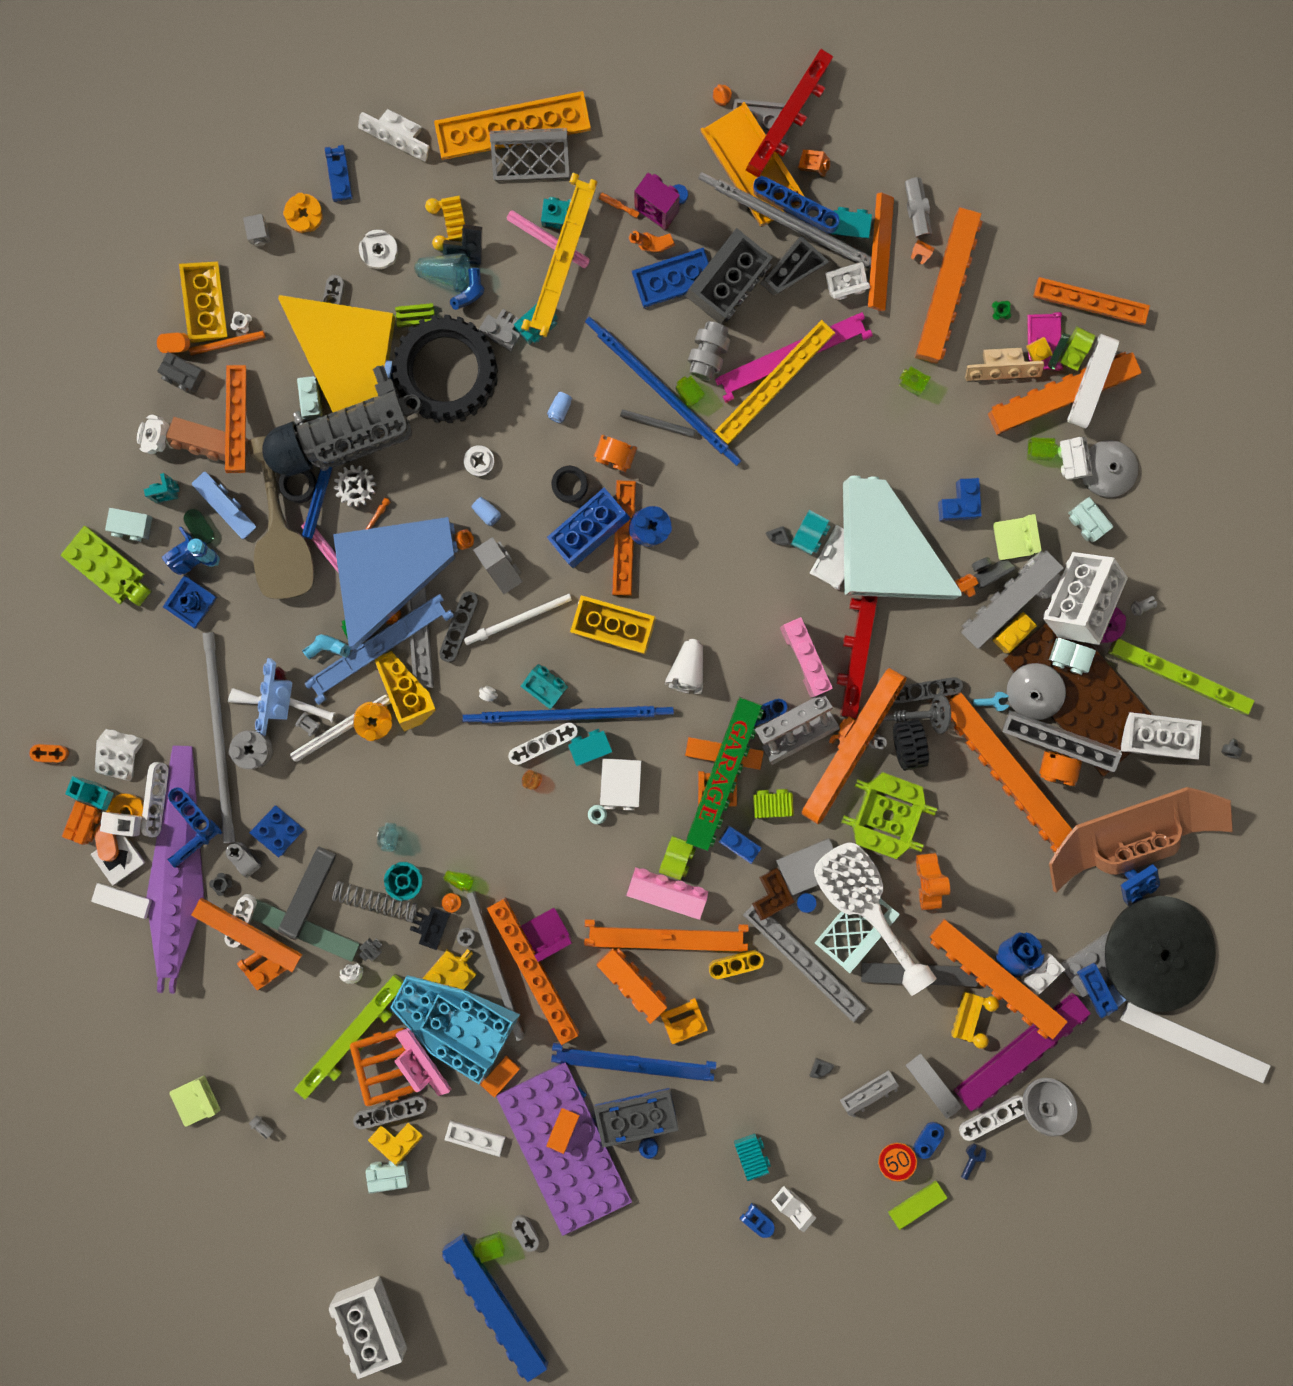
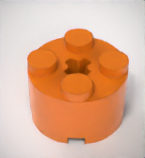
(615, 452)
(1061, 767)

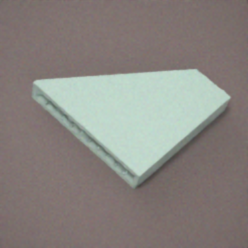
(885, 547)

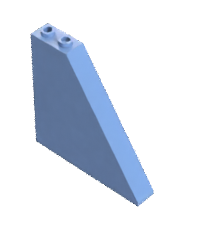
(387, 568)

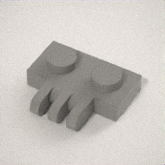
(501, 330)

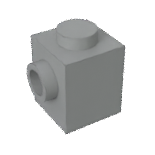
(256, 230)

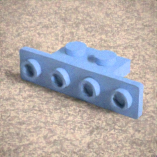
(226, 507)
(274, 697)

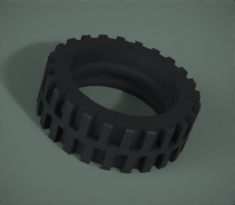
(458, 330)

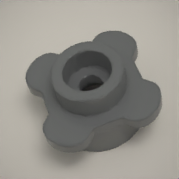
(214, 884)

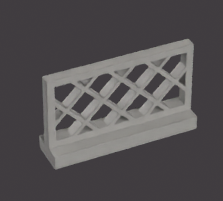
(529, 136)

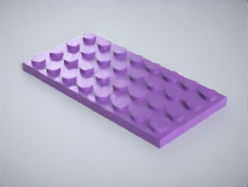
(582, 1180)

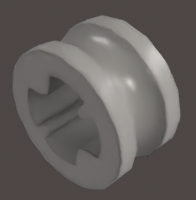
(461, 933)

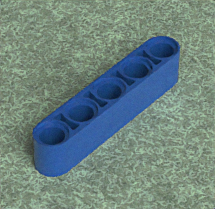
(790, 197)

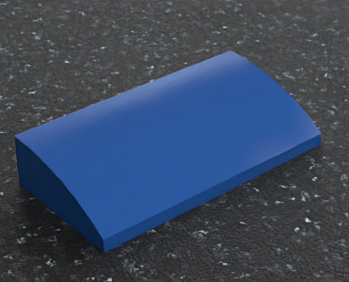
(588, 527)

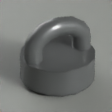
(1232, 750)

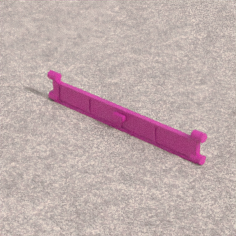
(765, 365)

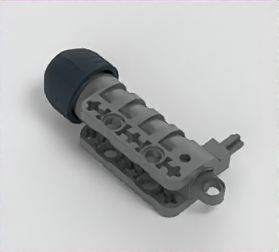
(293, 448)

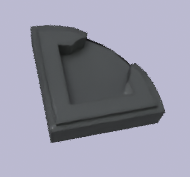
(778, 536)
(820, 1068)

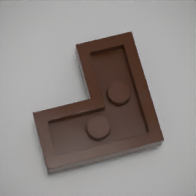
(777, 895)

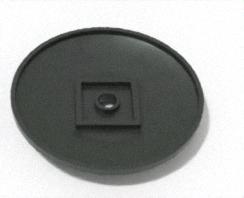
(1136, 948)

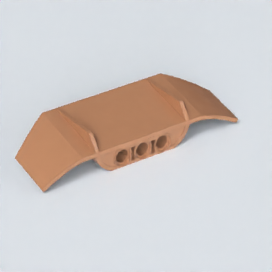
(1139, 829)

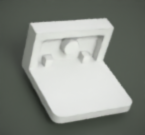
(116, 754)

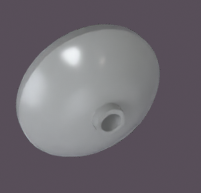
(1111, 482)
(1038, 679)
(1058, 1105)

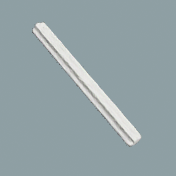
(330, 734)

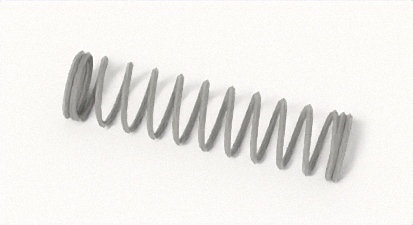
(337, 893)

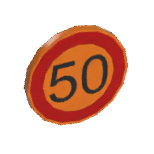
(897, 1162)

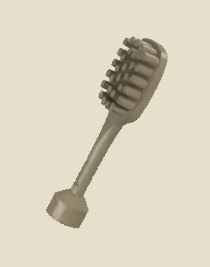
(281, 556)

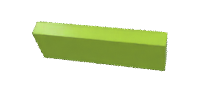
(917, 1205)

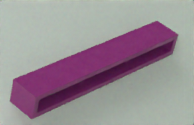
(1017, 1056)

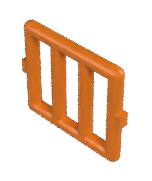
(359, 1064)

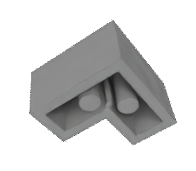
(498, 565)

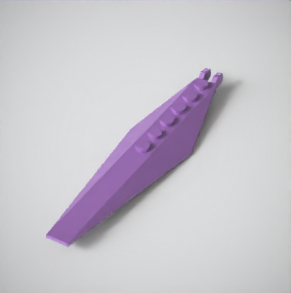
(173, 889)

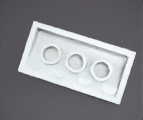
(1162, 736)

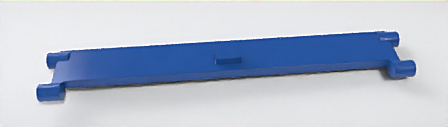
(633, 1063)

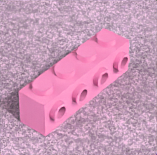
(667, 893)

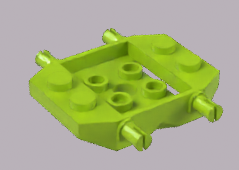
(904, 816)

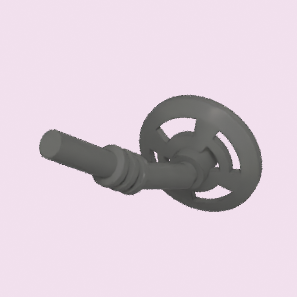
(942, 716)

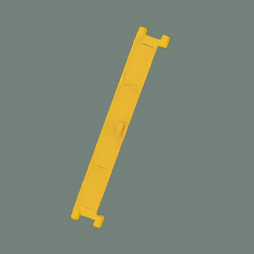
(562, 256)

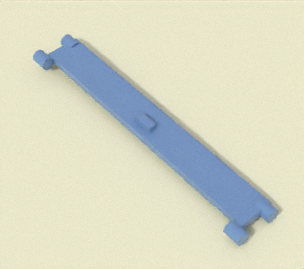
(377, 646)

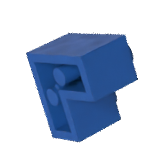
(966, 505)

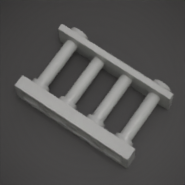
(794, 739)

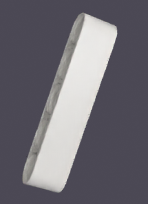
(1093, 381)

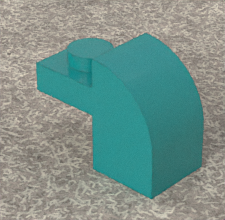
(89, 792)

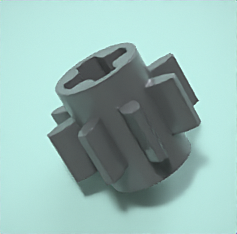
(370, 949)

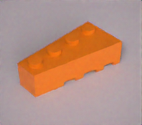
(632, 984)

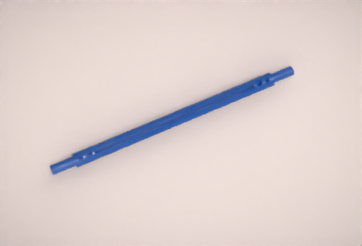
(663, 391)
(568, 714)

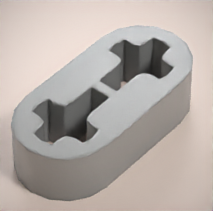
(529, 1230)

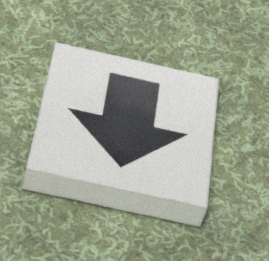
(125, 863)

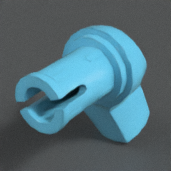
(328, 643)

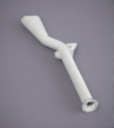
(238, 696)

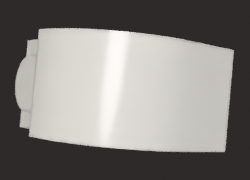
(794, 1208)

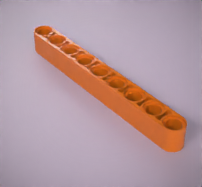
(854, 746)

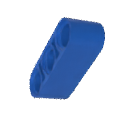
(770, 713)
(184, 806)

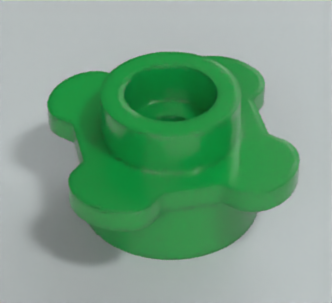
(1005, 305)

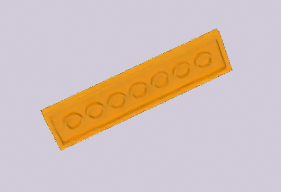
(471, 132)

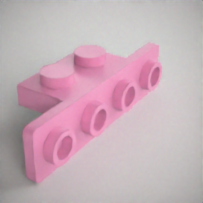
(418, 1066)

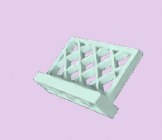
(866, 943)

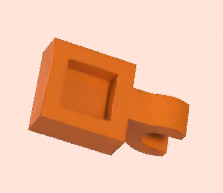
(844, 727)

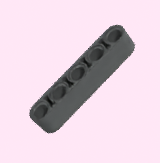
(307, 893)

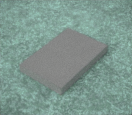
(764, 113)
(799, 866)

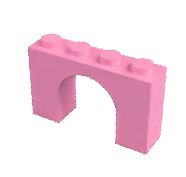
(801, 643)

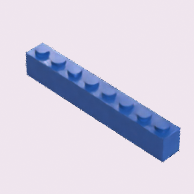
(495, 1308)

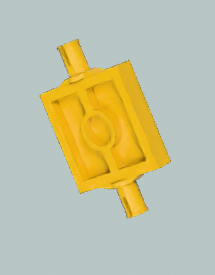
(451, 970)

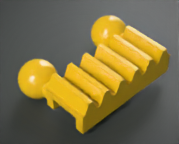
(453, 218)
(968, 1016)

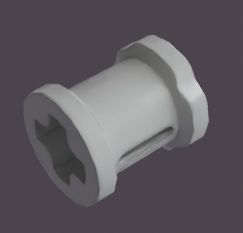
(307, 724)

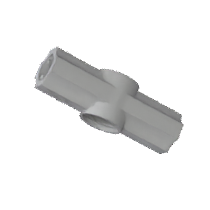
(918, 208)

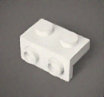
(847, 281)

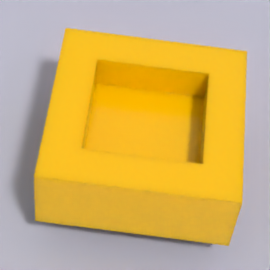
(1039, 349)

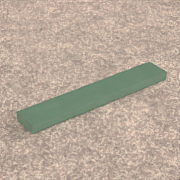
(310, 932)

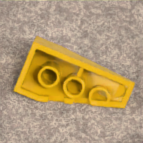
(408, 697)

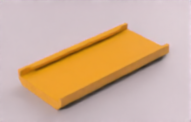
(734, 143)

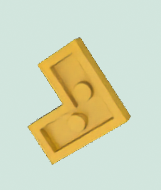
(395, 1147)

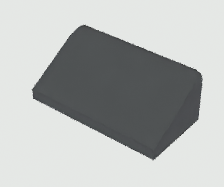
(993, 573)

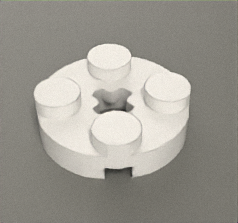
(375, 260)
(152, 434)

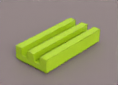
(410, 315)

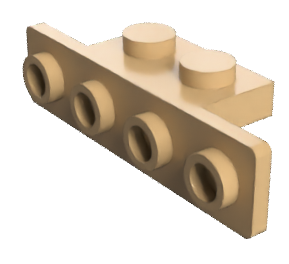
(1004, 365)

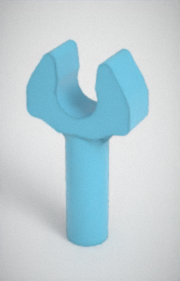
(991, 701)

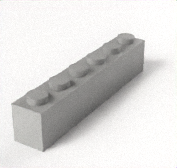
(1011, 599)
(1062, 741)

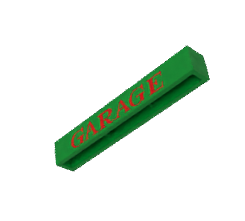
(723, 773)

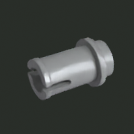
(1139, 607)
(878, 744)
(261, 1127)

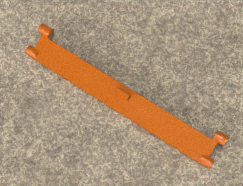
(666, 938)

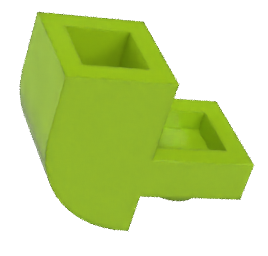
(1078, 348)

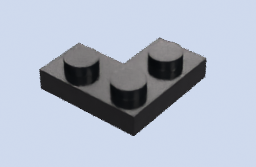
(470, 245)

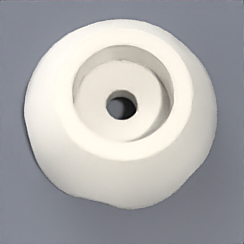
(351, 973)

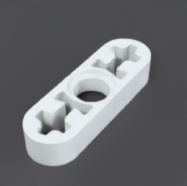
(247, 915)

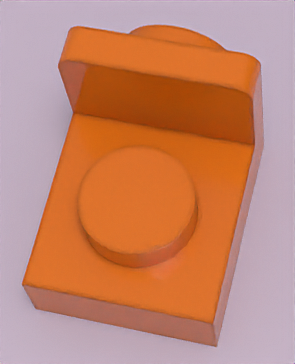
(814, 162)

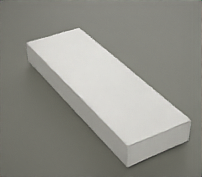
(121, 900)
(474, 1138)

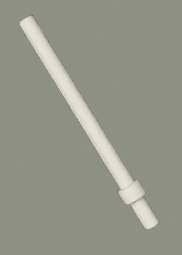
(483, 634)

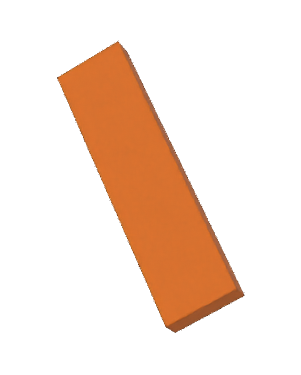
(708, 751)

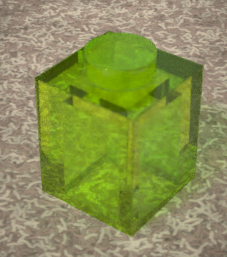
(689, 391)
(1041, 449)
(489, 1247)

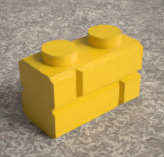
(1014, 632)

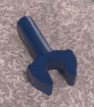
(972, 1160)

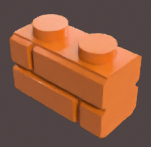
(82, 823)

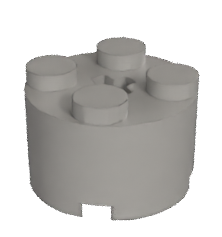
(240, 753)

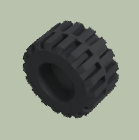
(911, 744)

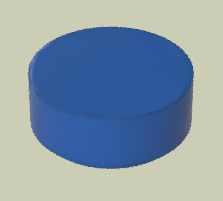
(682, 192)
(806, 902)
(648, 1148)

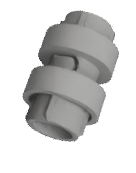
(711, 342)

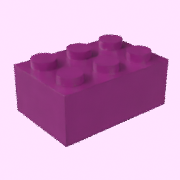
(656, 200)

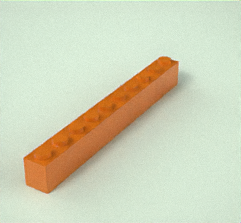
(1008, 772)

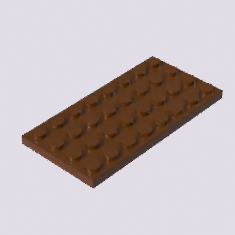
(1094, 702)

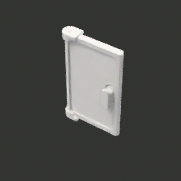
(831, 568)

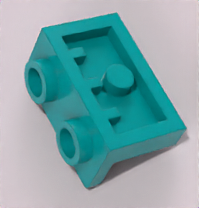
(165, 492)
(544, 686)

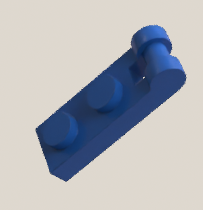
(338, 174)
(1097, 990)

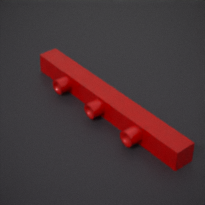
(790, 114)
(860, 645)

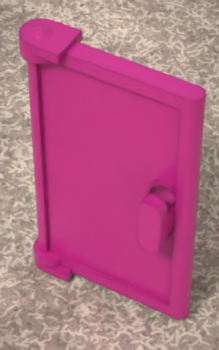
(1045, 326)

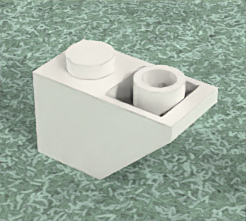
(120, 824)

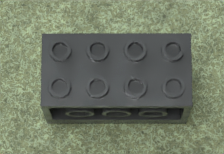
(728, 264)

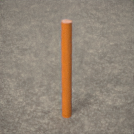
(227, 342)

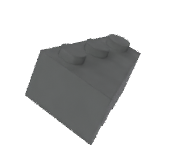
(793, 266)

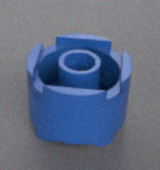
(657, 534)
(1020, 954)

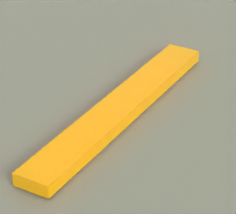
(774, 382)

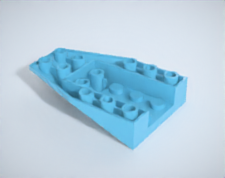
(454, 1024)

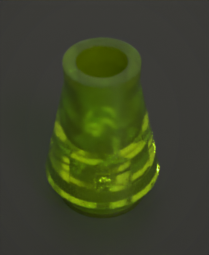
(459, 880)

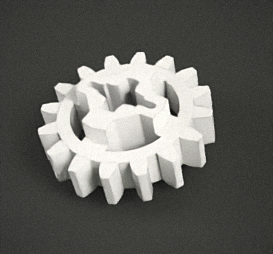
(349, 492)

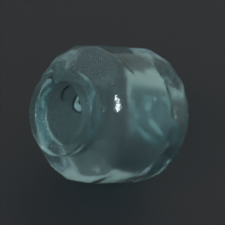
(389, 837)

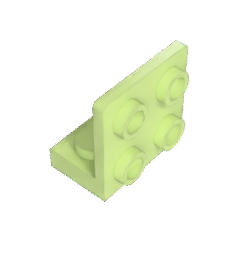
(1017, 537)
(195, 1101)

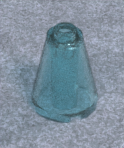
(445, 270)

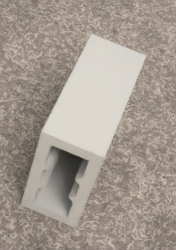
(620, 783)

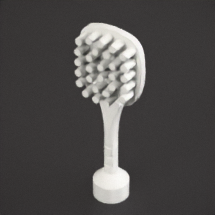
(855, 887)

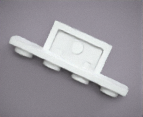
(395, 131)

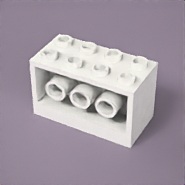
(1085, 598)
(368, 1327)

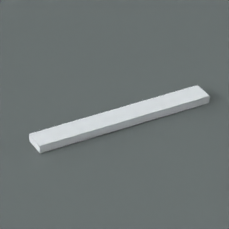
(1195, 1042)

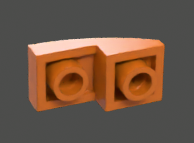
(562, 1131)

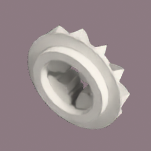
(478, 451)

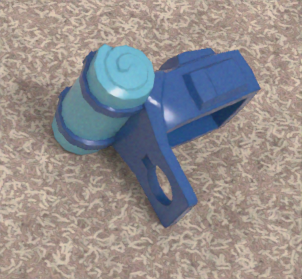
(189, 554)

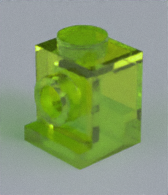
(914, 387)

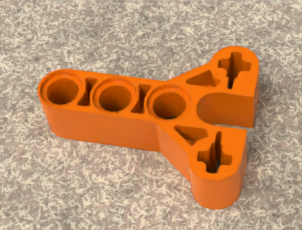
(932, 882)

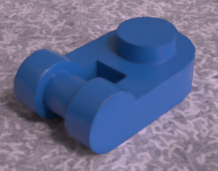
(763, 1226)

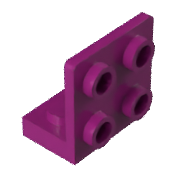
(547, 934)

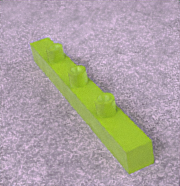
(1181, 676)
(353, 1033)

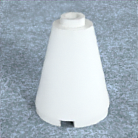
(687, 669)

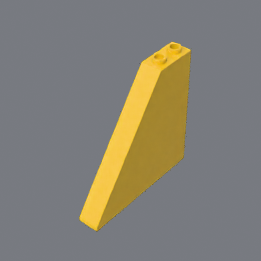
(341, 346)

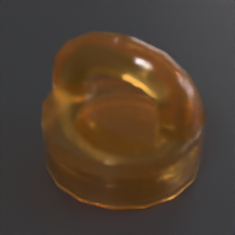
(531, 780)

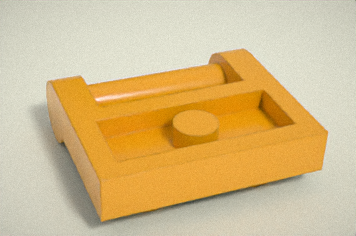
(687, 1026)

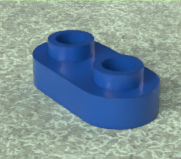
(926, 1139)

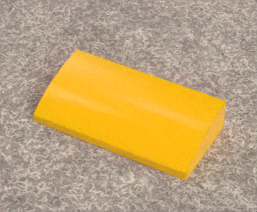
(203, 301)

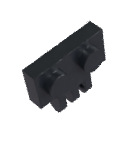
(431, 927)

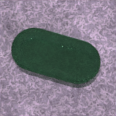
(1059, 350)
(198, 526)

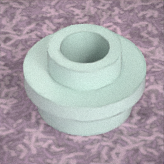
(591, 814)

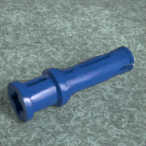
(193, 845)

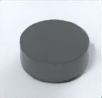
(981, 564)

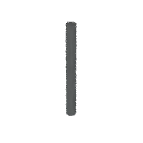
(657, 423)

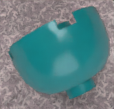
(403, 881)

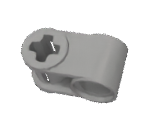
(245, 860)

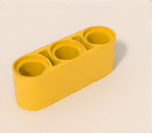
(745, 967)

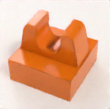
(923, 249)
(966, 584)

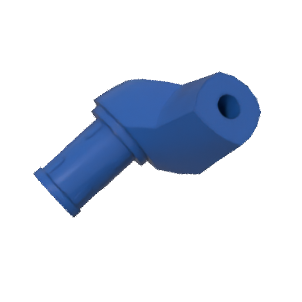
(472, 293)

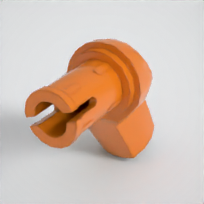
(650, 242)

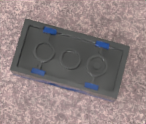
(636, 1117)

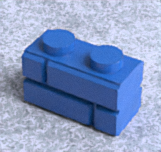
(739, 844)

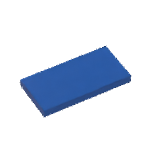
(669, 277)

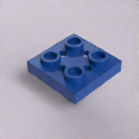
(184, 597)
(1139, 884)

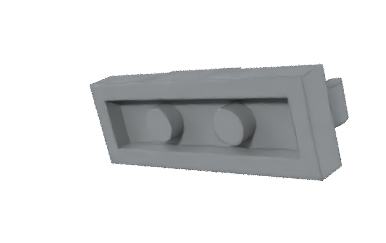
(869, 1093)

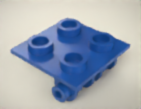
(276, 831)

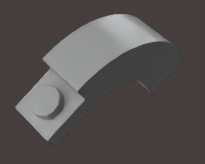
(933, 1086)

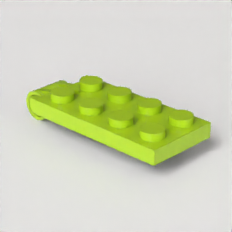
(106, 567)

